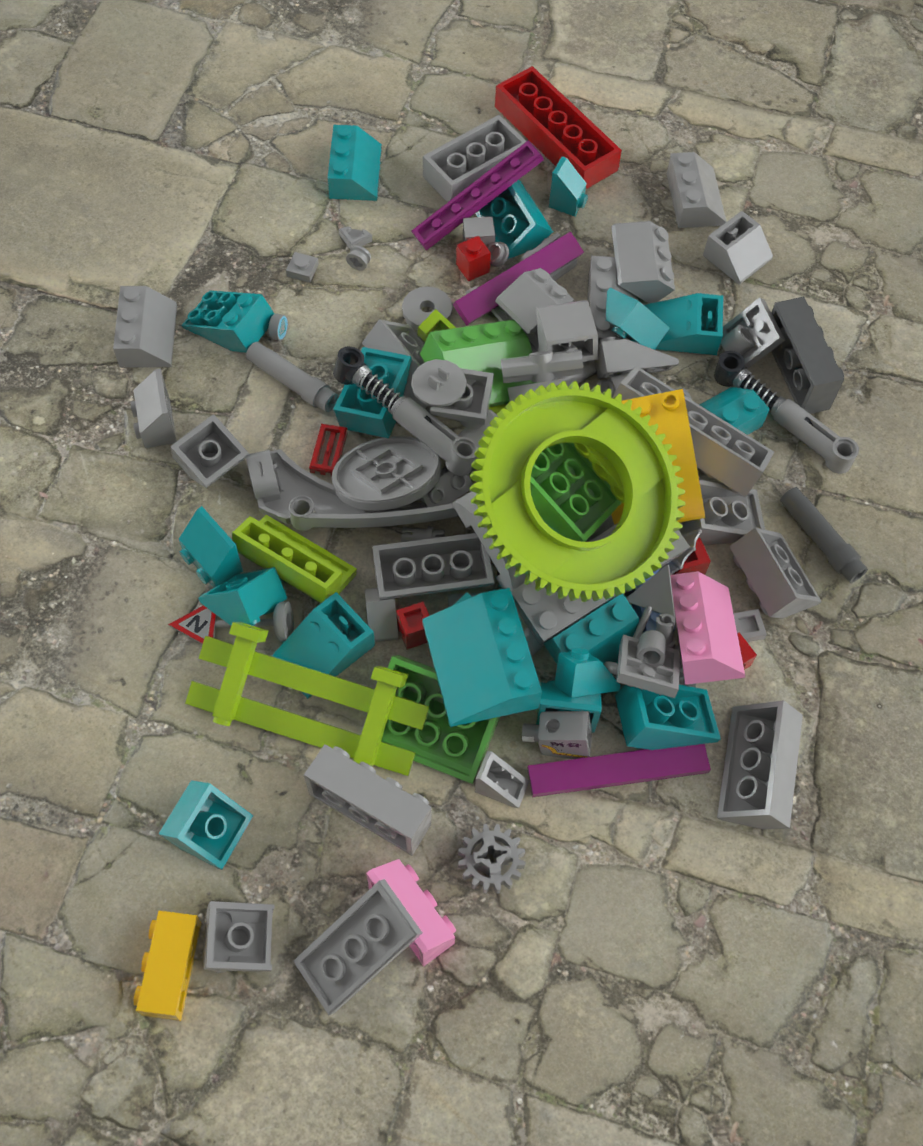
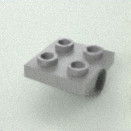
(752, 333)
(649, 664)

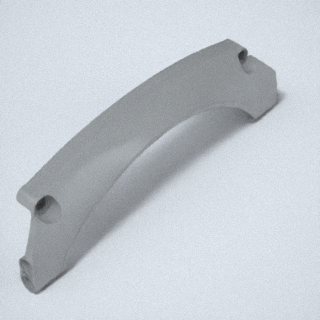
(306, 501)

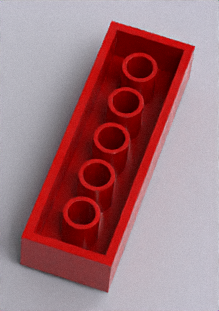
(556, 125)

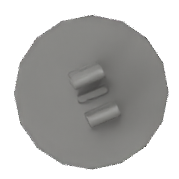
(438, 383)

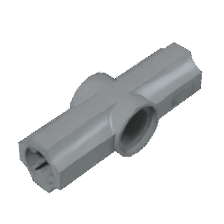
(542, 366)

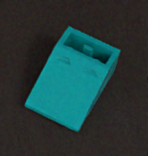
(230, 319)
(693, 323)
(328, 639)

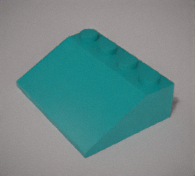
(482, 659)

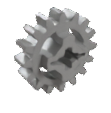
(479, 860)

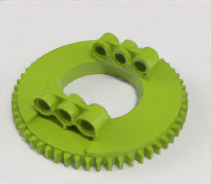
(621, 452)

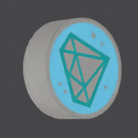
(278, 326)

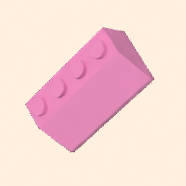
(705, 629)

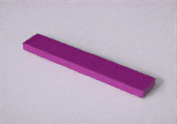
(477, 195)
(549, 258)
(617, 769)

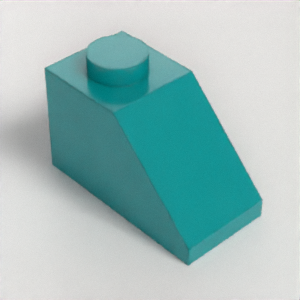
(567, 189)
(583, 674)

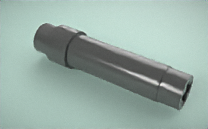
(839, 553)

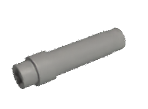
(309, 388)

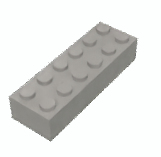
(718, 447)
(549, 615)

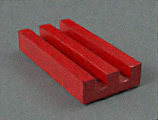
(324, 468)

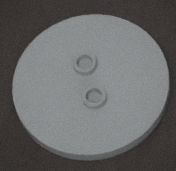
(386, 473)

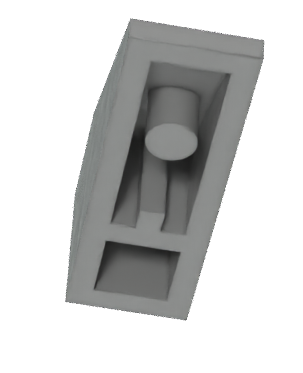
(623, 355)

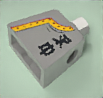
(561, 734)

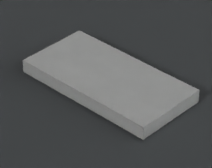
(357, 946)

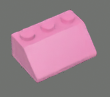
(436, 931)

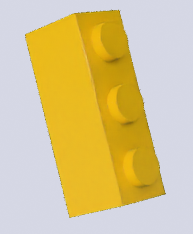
(167, 965)

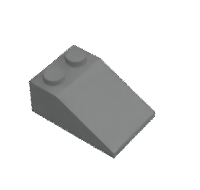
(726, 514)

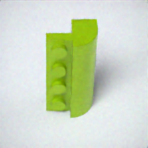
(293, 556)

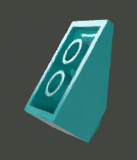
(362, 413)
(664, 721)

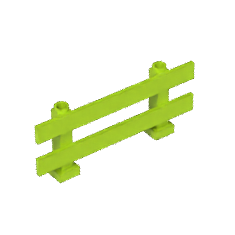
(379, 703)

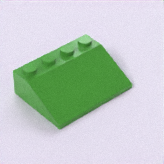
(481, 350)
(570, 492)
(441, 747)

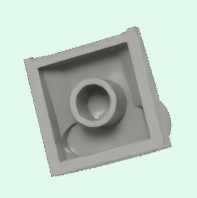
(474, 403)
(237, 937)

